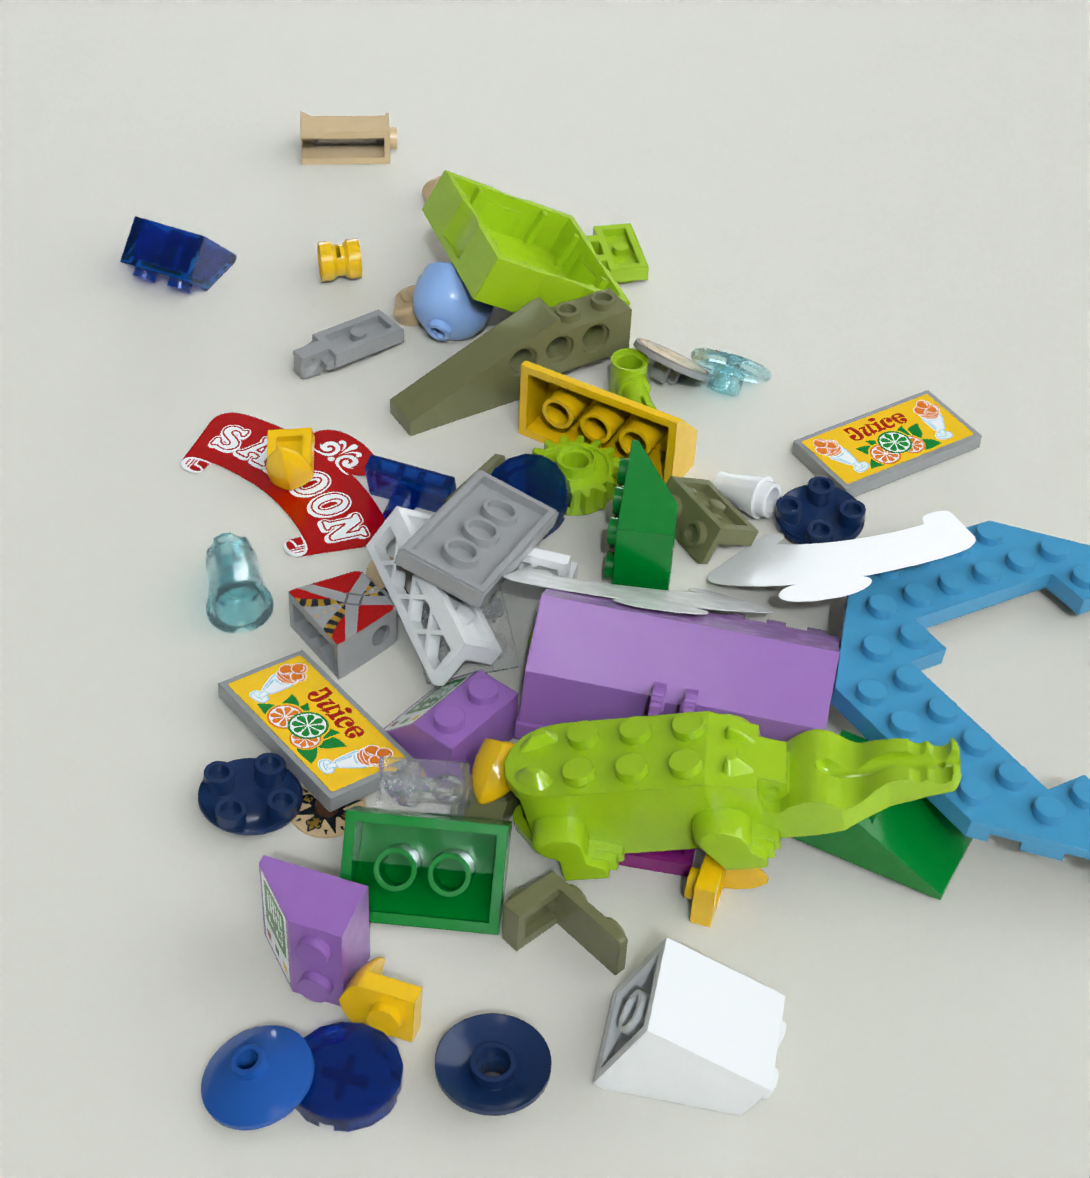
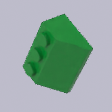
(428, 868)

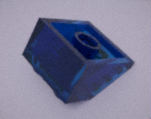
(174, 255)

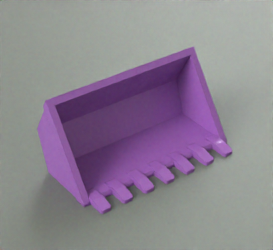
(631, 661)

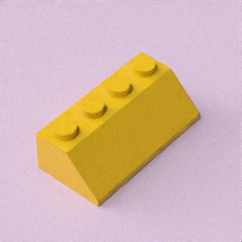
(565, 406)

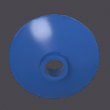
(257, 1077)

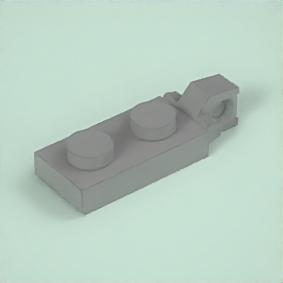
(347, 343)

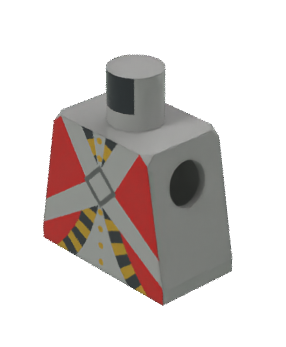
(344, 620)

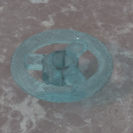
(729, 370)

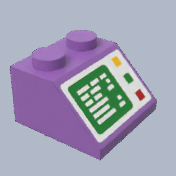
(457, 718)
(314, 927)

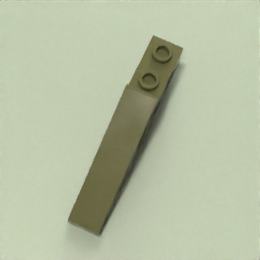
(490, 367)

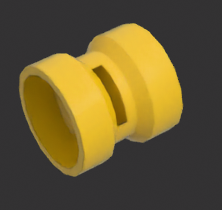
(339, 260)

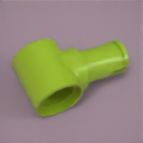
(629, 376)

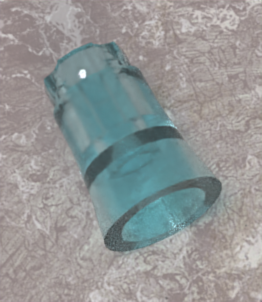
(236, 590)

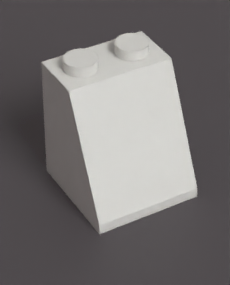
(692, 1033)

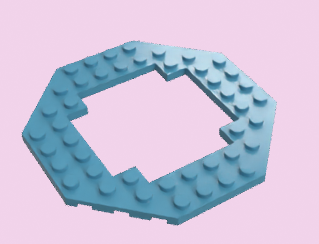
(890, 697)

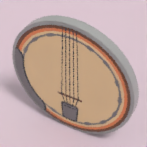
(669, 363)

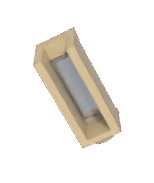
(346, 139)

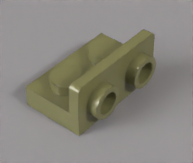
(707, 518)

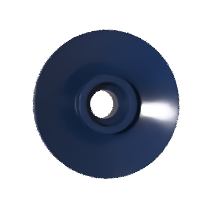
(493, 1045)

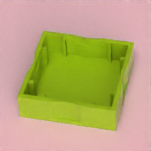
(513, 247)

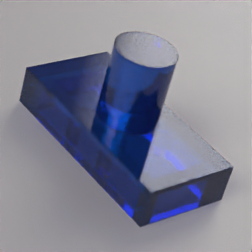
(407, 485)

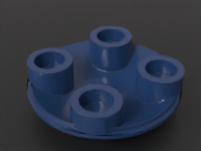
(819, 513)
(250, 795)

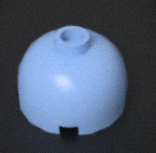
(446, 305)

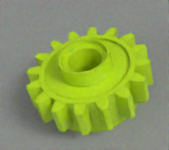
(588, 469)

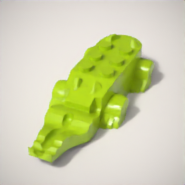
(705, 785)

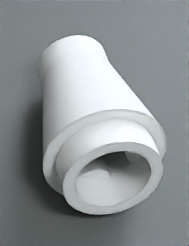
(749, 493)

